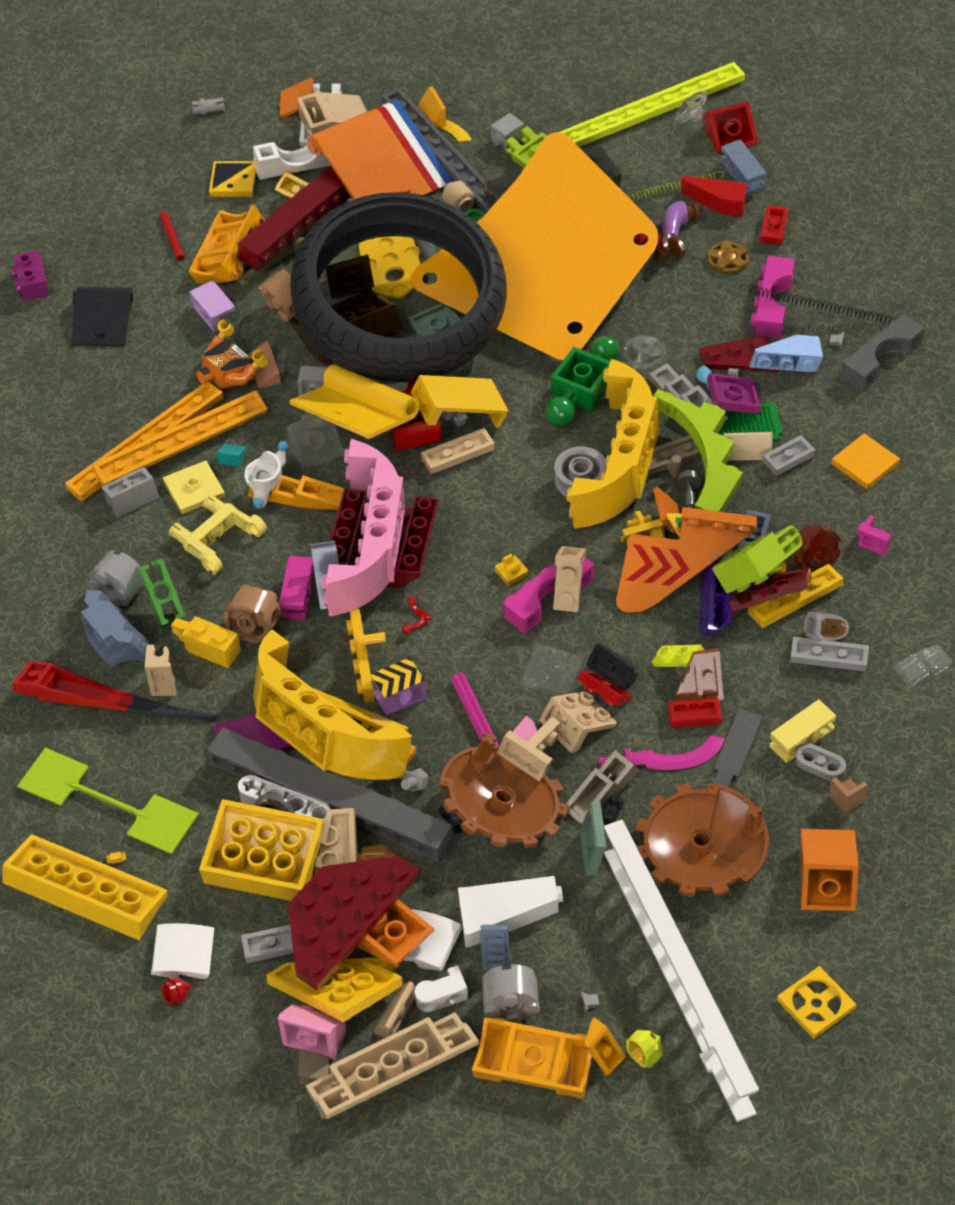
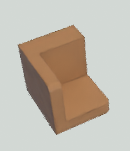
(848, 794)

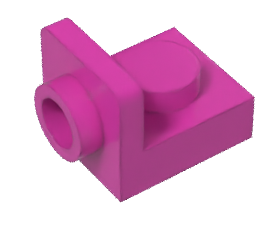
(873, 538)

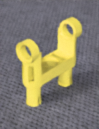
(224, 518)

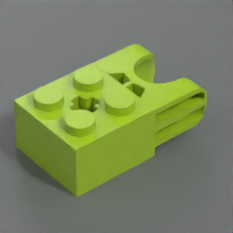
(756, 559)

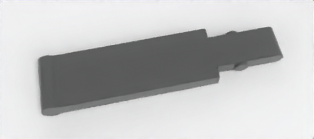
(736, 747)

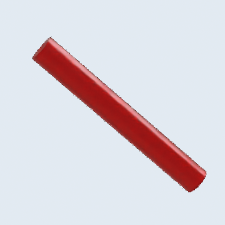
(171, 236)

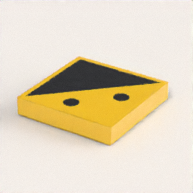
(232, 179)

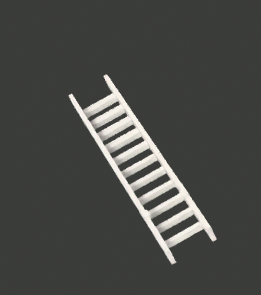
(717, 1045)

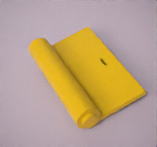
(357, 403)

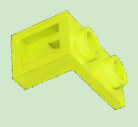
(674, 655)

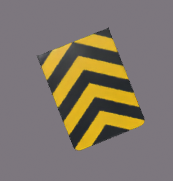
(399, 686)

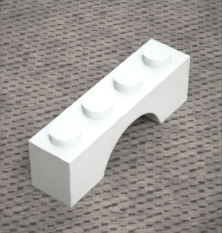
(273, 161)

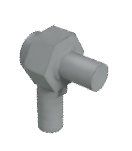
(414, 780)

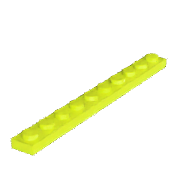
(653, 105)

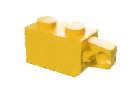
(208, 640)

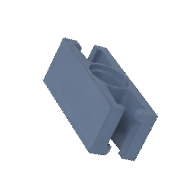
(743, 166)
(323, 555)

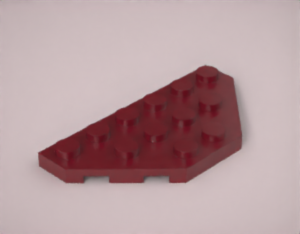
(340, 910)

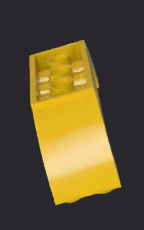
(631, 451)
(318, 726)

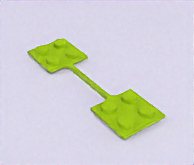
(158, 824)

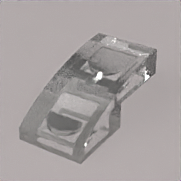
(921, 664)

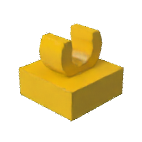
(511, 570)

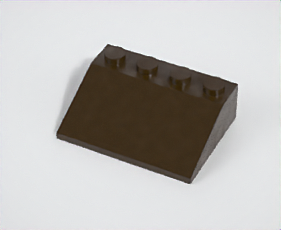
(365, 311)

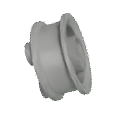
(578, 463)

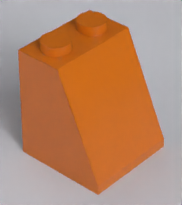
(828, 869)

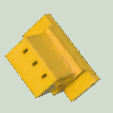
(116, 857)

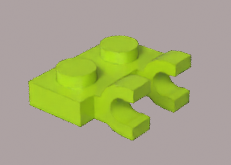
(523, 154)

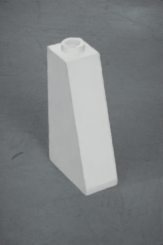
(507, 904)

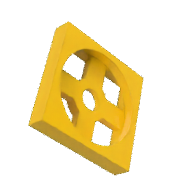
(816, 1028)

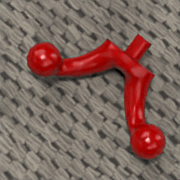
(422, 614)

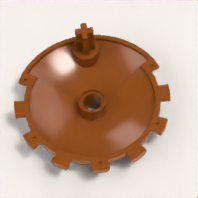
(500, 797)
(720, 819)

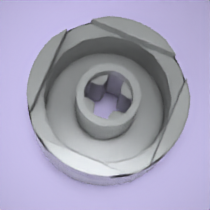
(116, 578)
(510, 993)

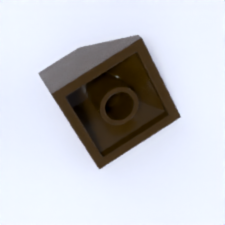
(349, 277)

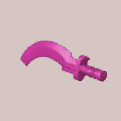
(673, 761)

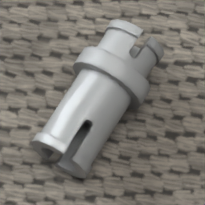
(205, 106)

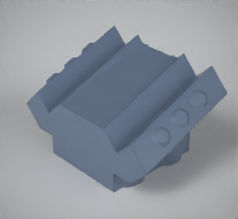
(111, 630)

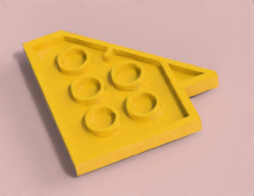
(347, 992)

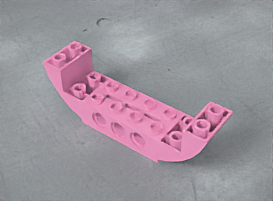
(354, 586)

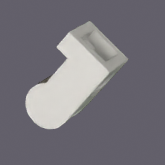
(441, 992)

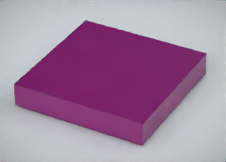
(734, 393)

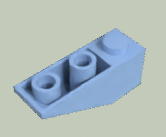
(791, 354)

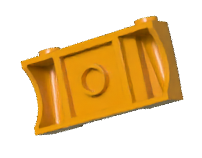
(218, 252)
(533, 1057)

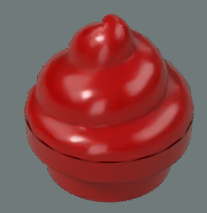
(175, 990)

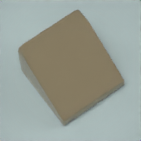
(312, 1066)

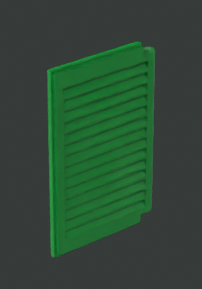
(766, 421)

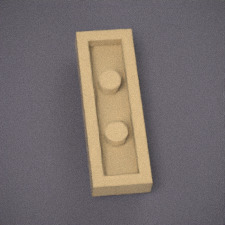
(457, 451)

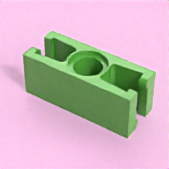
(150, 591)

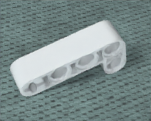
(252, 787)

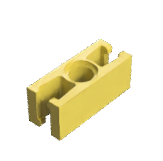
(804, 728)

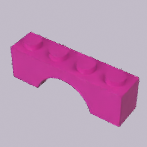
(770, 315)
(524, 606)

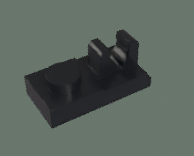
(611, 666)

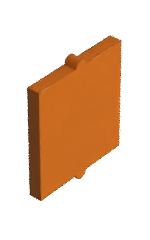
(288, 98)
(665, 505)

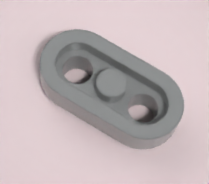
(821, 762)

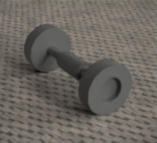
(689, 481)

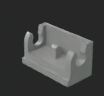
(130, 491)

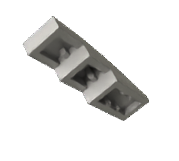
(668, 381)

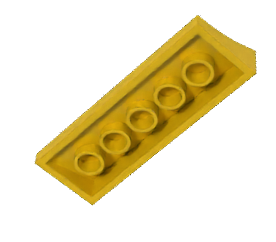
(83, 886)

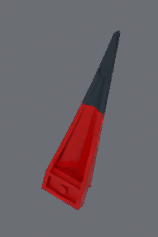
(63, 686)

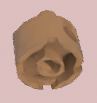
(278, 294)
(252, 613)

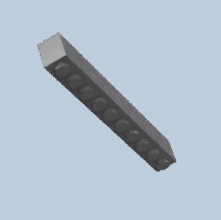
(374, 812)

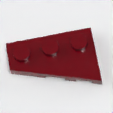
(733, 354)
(773, 587)

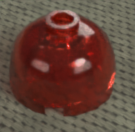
(820, 545)

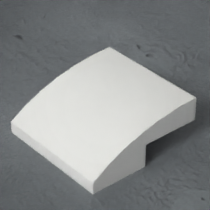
(437, 947)
(182, 950)

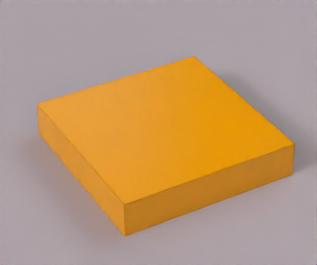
(865, 461)

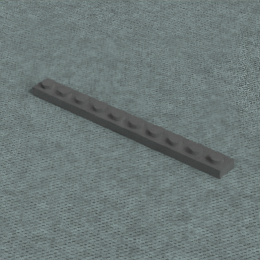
(453, 162)

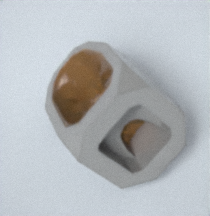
(825, 626)

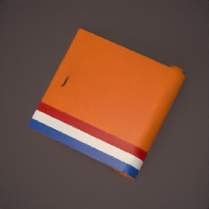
(380, 154)

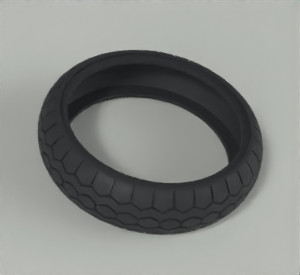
(398, 216)

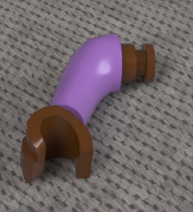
(675, 216)

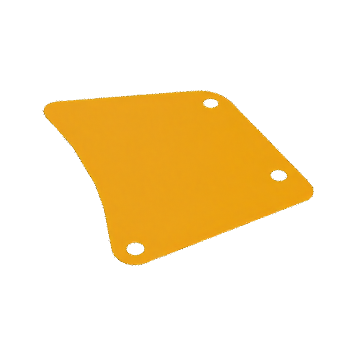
(562, 248)

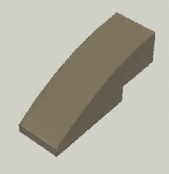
(601, 785)

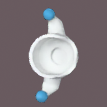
(265, 474)

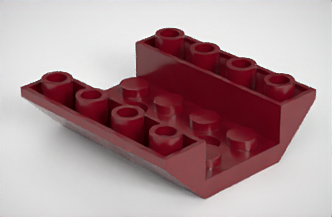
(414, 538)

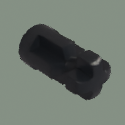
(610, 811)

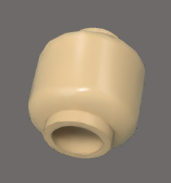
(458, 196)

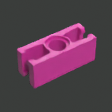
(296, 588)

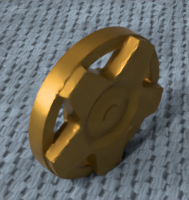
(728, 255)

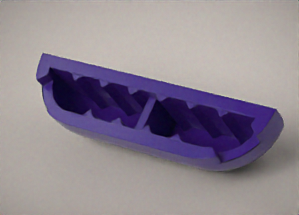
(714, 603)

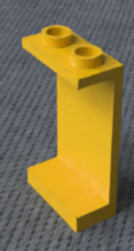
(458, 395)

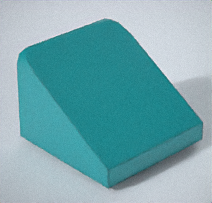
(231, 454)

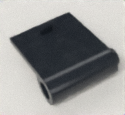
(101, 316)

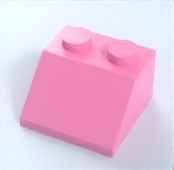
(311, 1030)

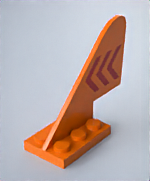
(661, 565)

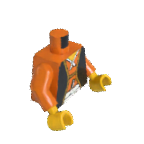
(228, 364)

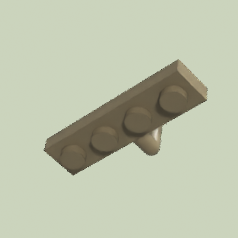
(672, 455)

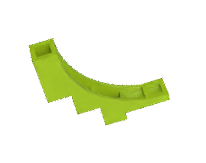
(715, 449)

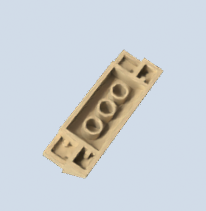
(390, 1063)

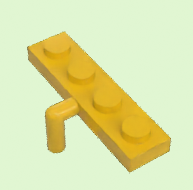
(822, 582)
(358, 647)

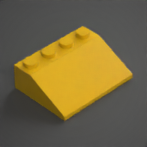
(261, 850)

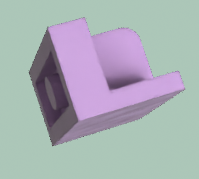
(211, 304)

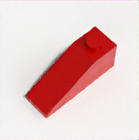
(718, 195)

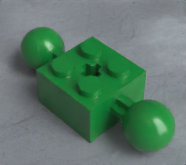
(580, 380)

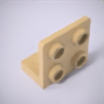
(577, 716)

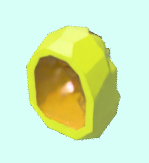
(644, 1047)

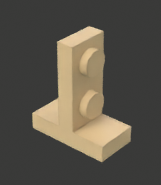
(568, 578)
(530, 754)

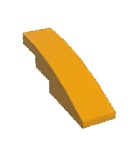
(305, 493)

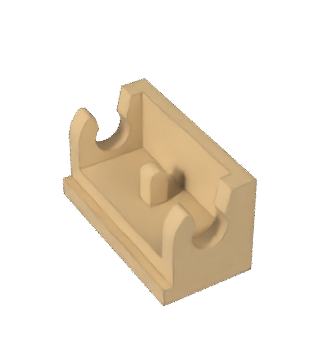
(159, 673)

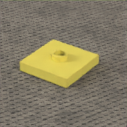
(192, 486)

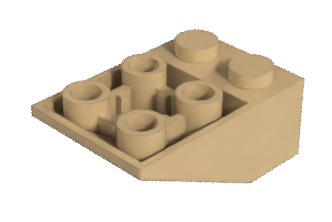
(325, 110)

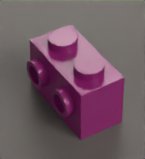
(30, 276)

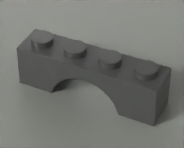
(900, 336)

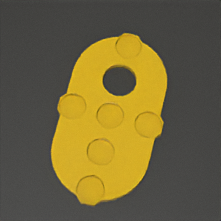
(388, 255)

